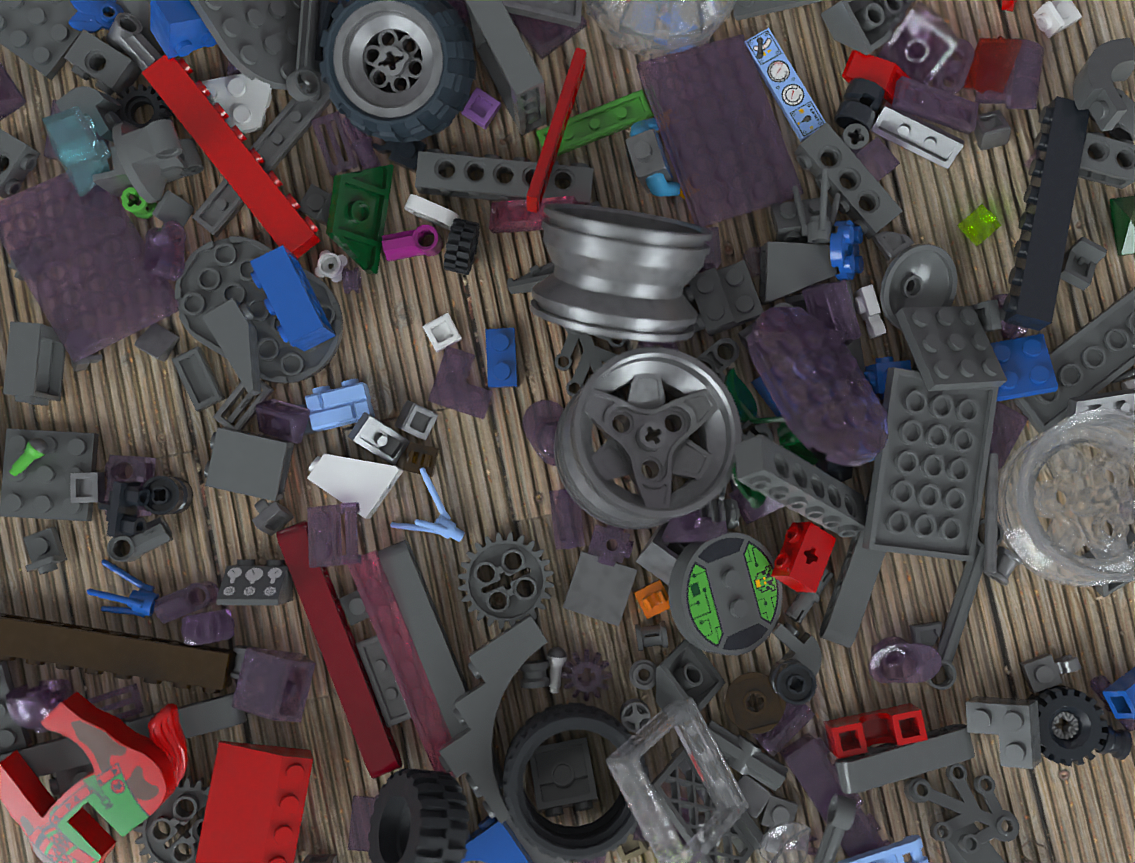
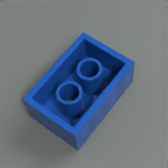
(291, 299)

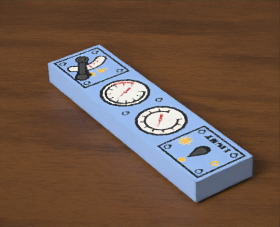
(784, 84)

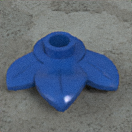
(91, 14)

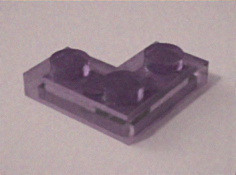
(451, 387)

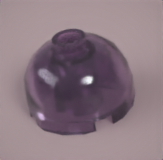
(32, 705)

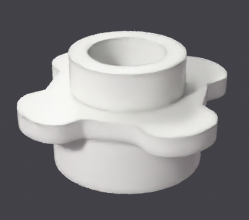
(323, 270)

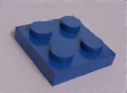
(1025, 367)

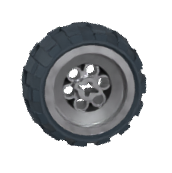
(358, 52)

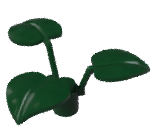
(747, 411)

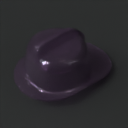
(540, 428)
(903, 662)

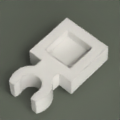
(868, 306)

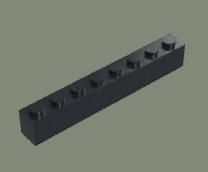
(1046, 215)

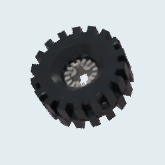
(1081, 732)

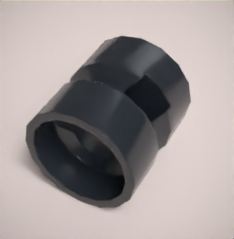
(859, 104)
(168, 495)
(793, 681)

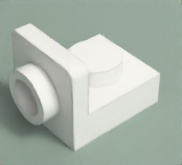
(1056, 16)

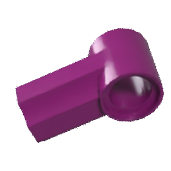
(409, 243)

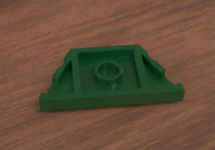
(360, 214)

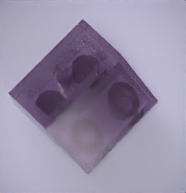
(274, 684)

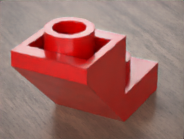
(874, 69)

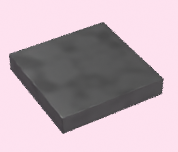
(599, 589)

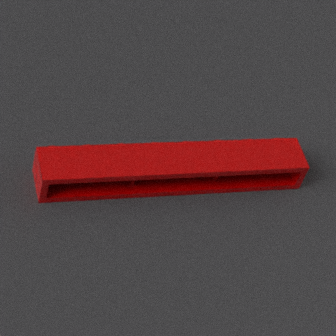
(230, 155)

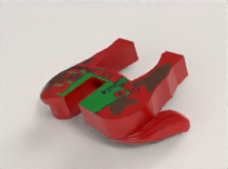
(125, 787)

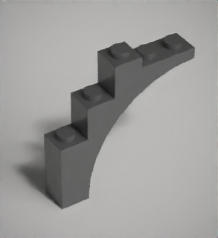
(472, 748)

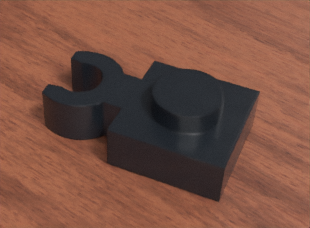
(402, 153)

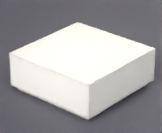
(442, 332)

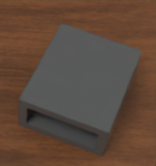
(249, 463)

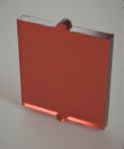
(992, 64)

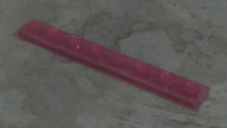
(401, 655)

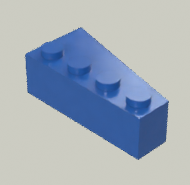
(178, 27)

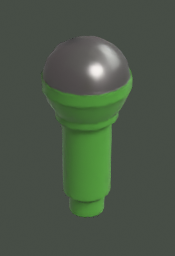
(34, 449)

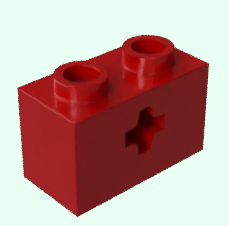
(803, 557)

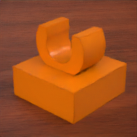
(652, 598)

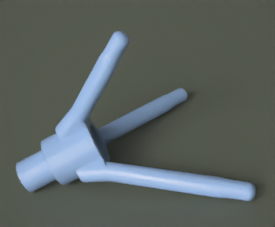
(442, 525)

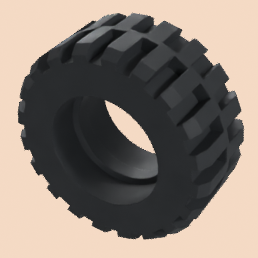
(419, 819)

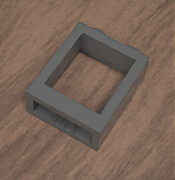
(34, 364)

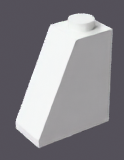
(354, 480)

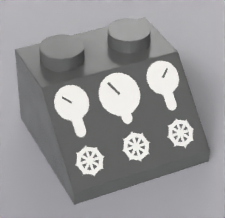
(256, 584)

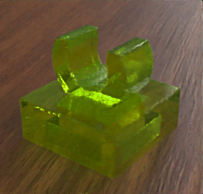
(979, 225)

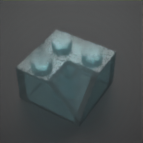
(77, 147)

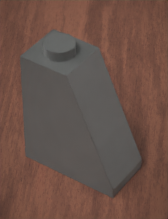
(791, 268)

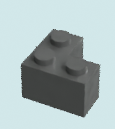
(1014, 722)

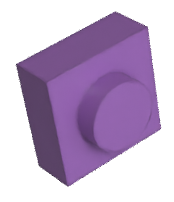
(481, 108)

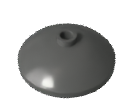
(918, 278)

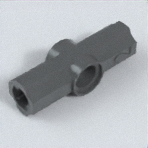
(747, 757)

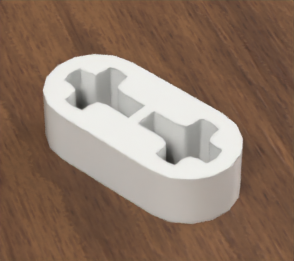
(430, 211)

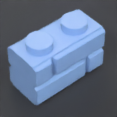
(338, 406)

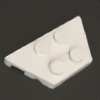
(242, 100)

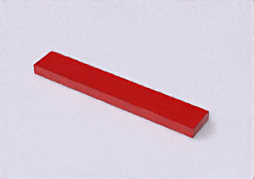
(556, 131)

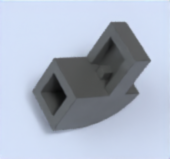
(96, 105)
(804, 650)

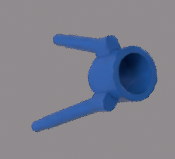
(140, 602)

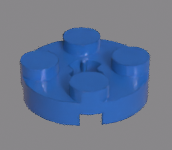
(845, 250)

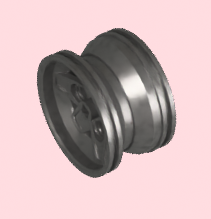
(619, 272)
(699, 405)

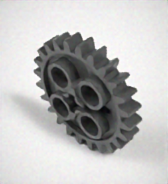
(495, 554)
(176, 817)

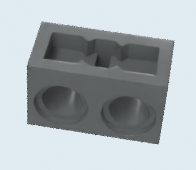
(1104, 167)

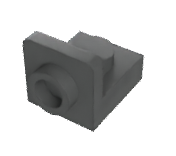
(44, 550)

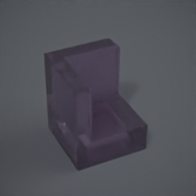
(877, 159)

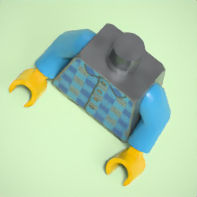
(650, 160)

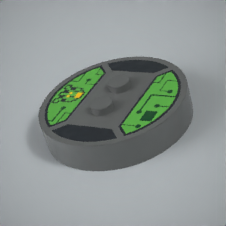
(725, 594)

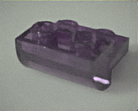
(1023, 82)

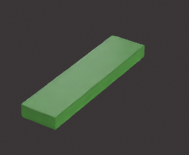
(601, 121)

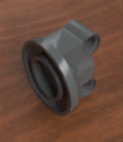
(154, 156)

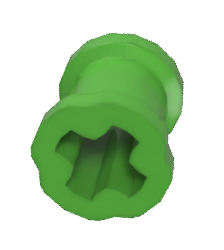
(131, 204)

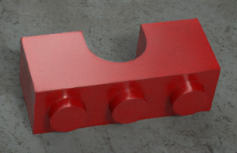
(856, 732)

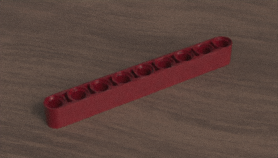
(340, 653)

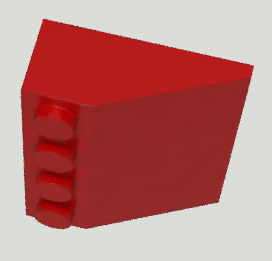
(254, 804)

